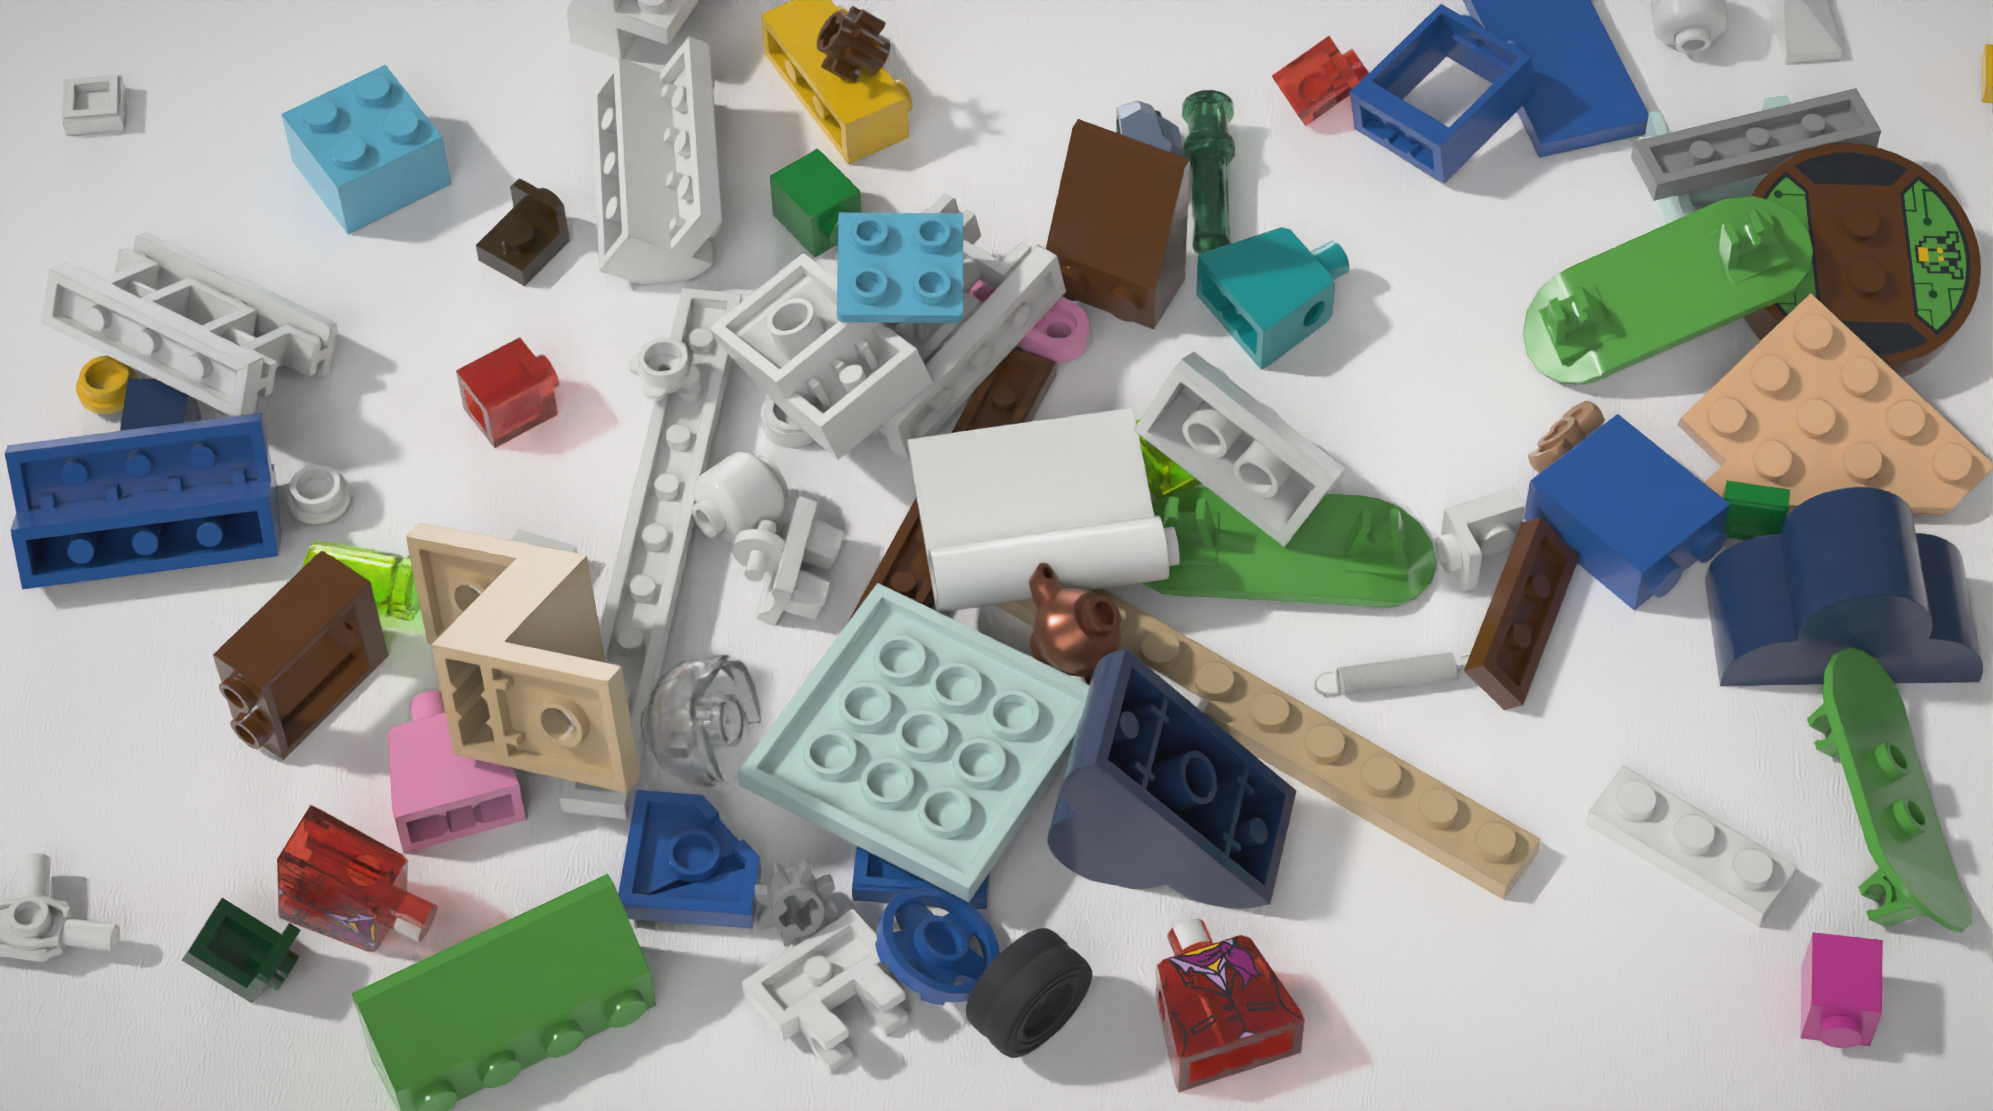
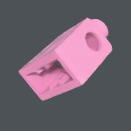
(441, 793)

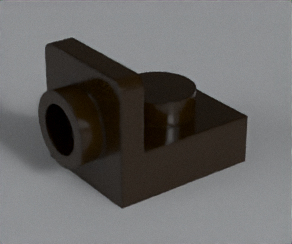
(526, 235)

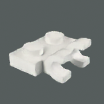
(819, 975)

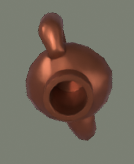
(1071, 625)

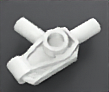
(43, 927)

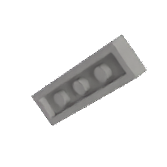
(1750, 143)

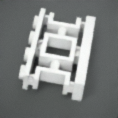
(189, 324)
(968, 351)

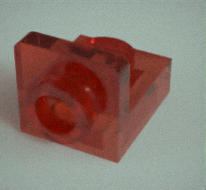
(1319, 79)

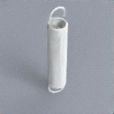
(1393, 673)

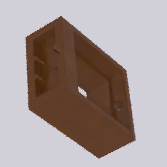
(301, 655)

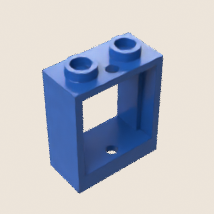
(1414, 135)

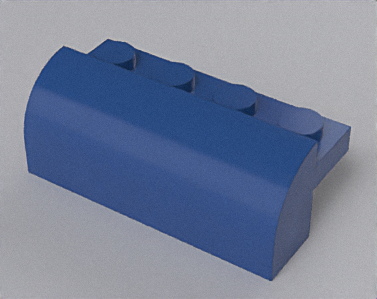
(143, 501)

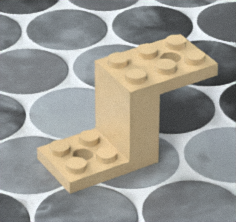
(522, 657)

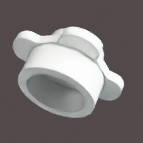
(663, 355)

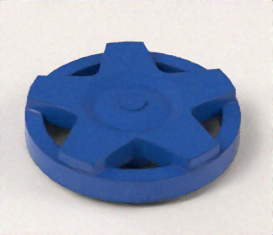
(935, 948)

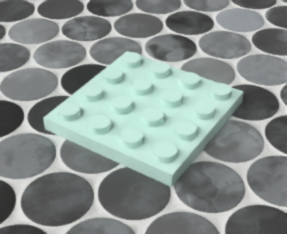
(919, 741)

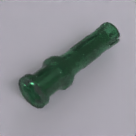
(1210, 152)

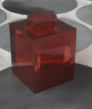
(508, 391)

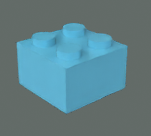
(366, 149)

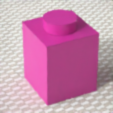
(1841, 990)

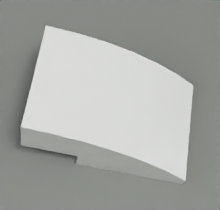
(821, 372)

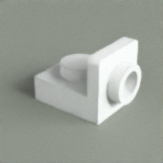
(1478, 529)

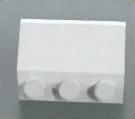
(1238, 448)

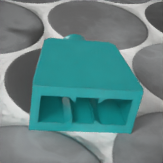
(1270, 290)

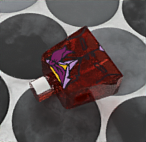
(347, 885)
(1222, 1007)

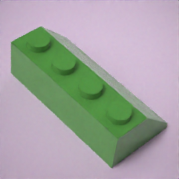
(506, 999)

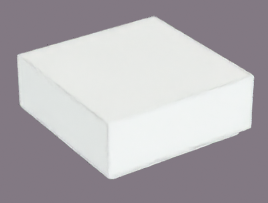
(93, 104)

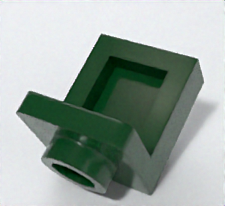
(242, 951)

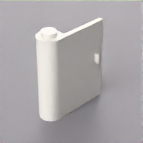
(1035, 495)

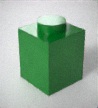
(809, 200)

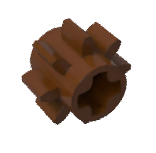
(853, 44)

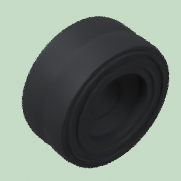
(1028, 992)

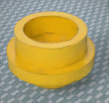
(104, 384)

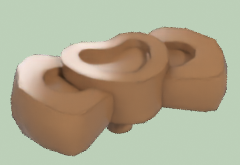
(1566, 434)

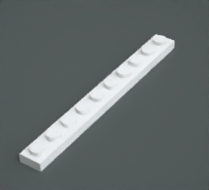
(659, 528)

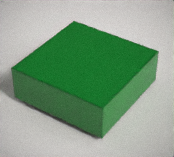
(1754, 510)

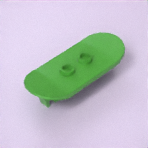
(1666, 288)
(1343, 553)
(1888, 794)

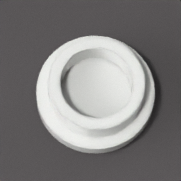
(317, 494)

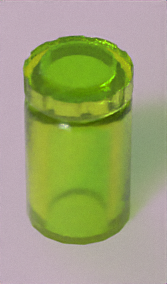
(387, 571)

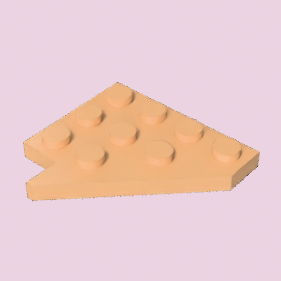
(1827, 415)

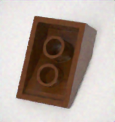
(1121, 224)

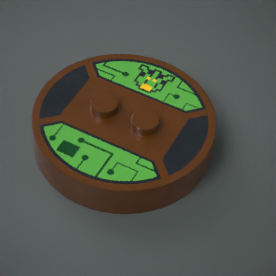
(1886, 247)

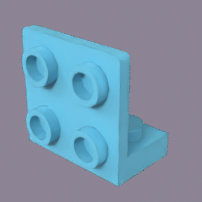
(900, 267)

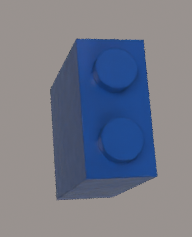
(1629, 512)

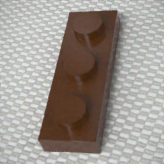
(1521, 614)

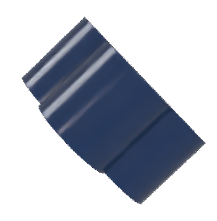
(1841, 579)
(1166, 796)

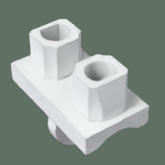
(782, 555)

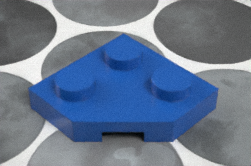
(686, 864)

